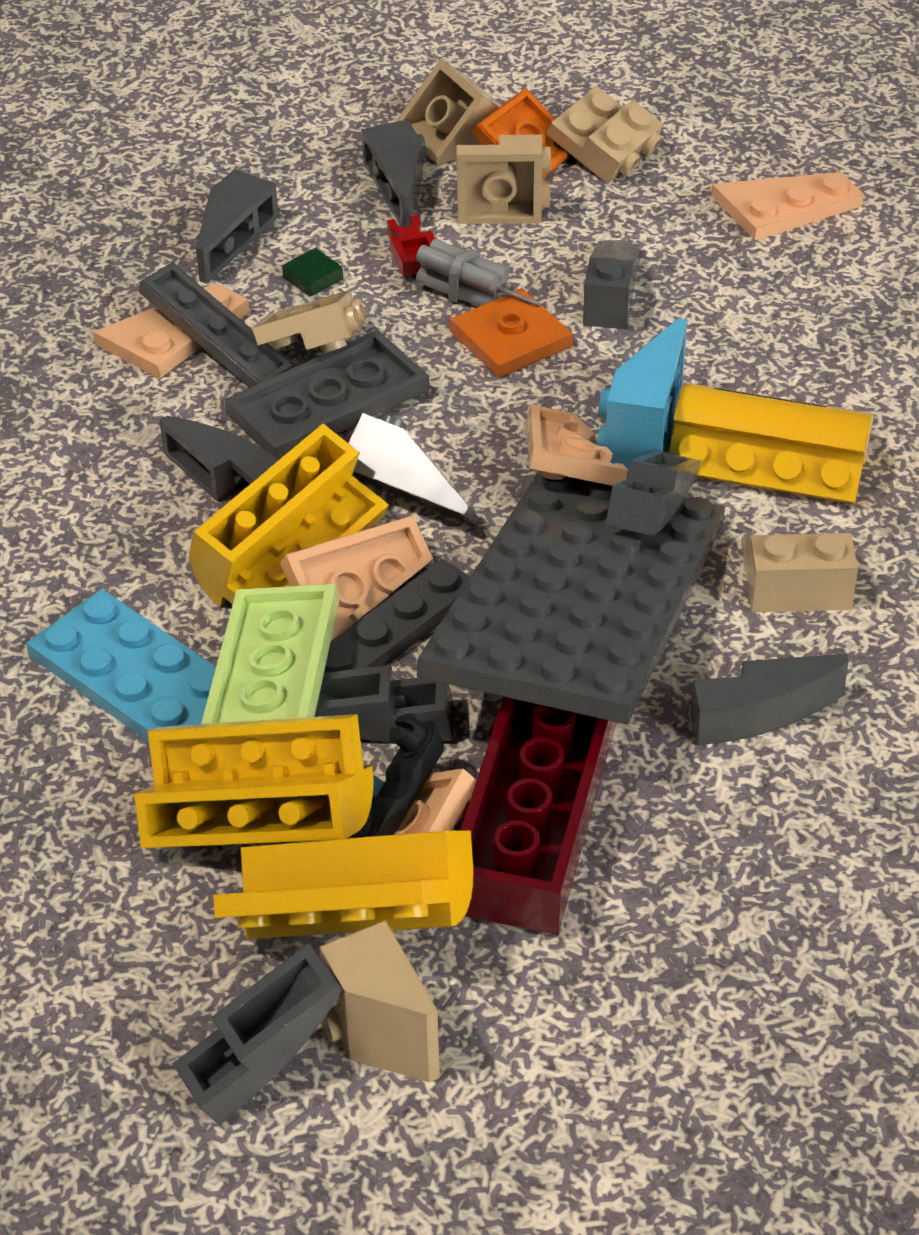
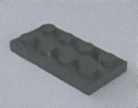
(327, 390)

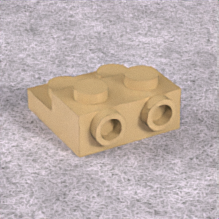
(606, 134)
(503, 181)
(320, 323)

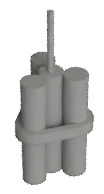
(462, 274)

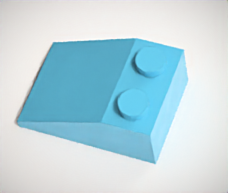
(644, 397)

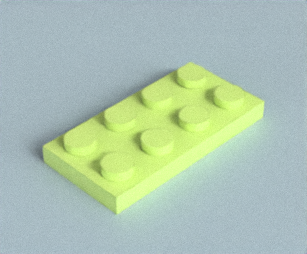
(273, 654)

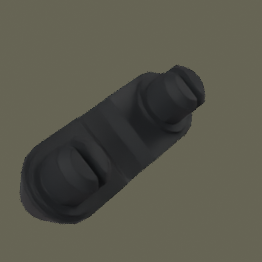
(405, 776)

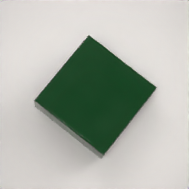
(312, 272)

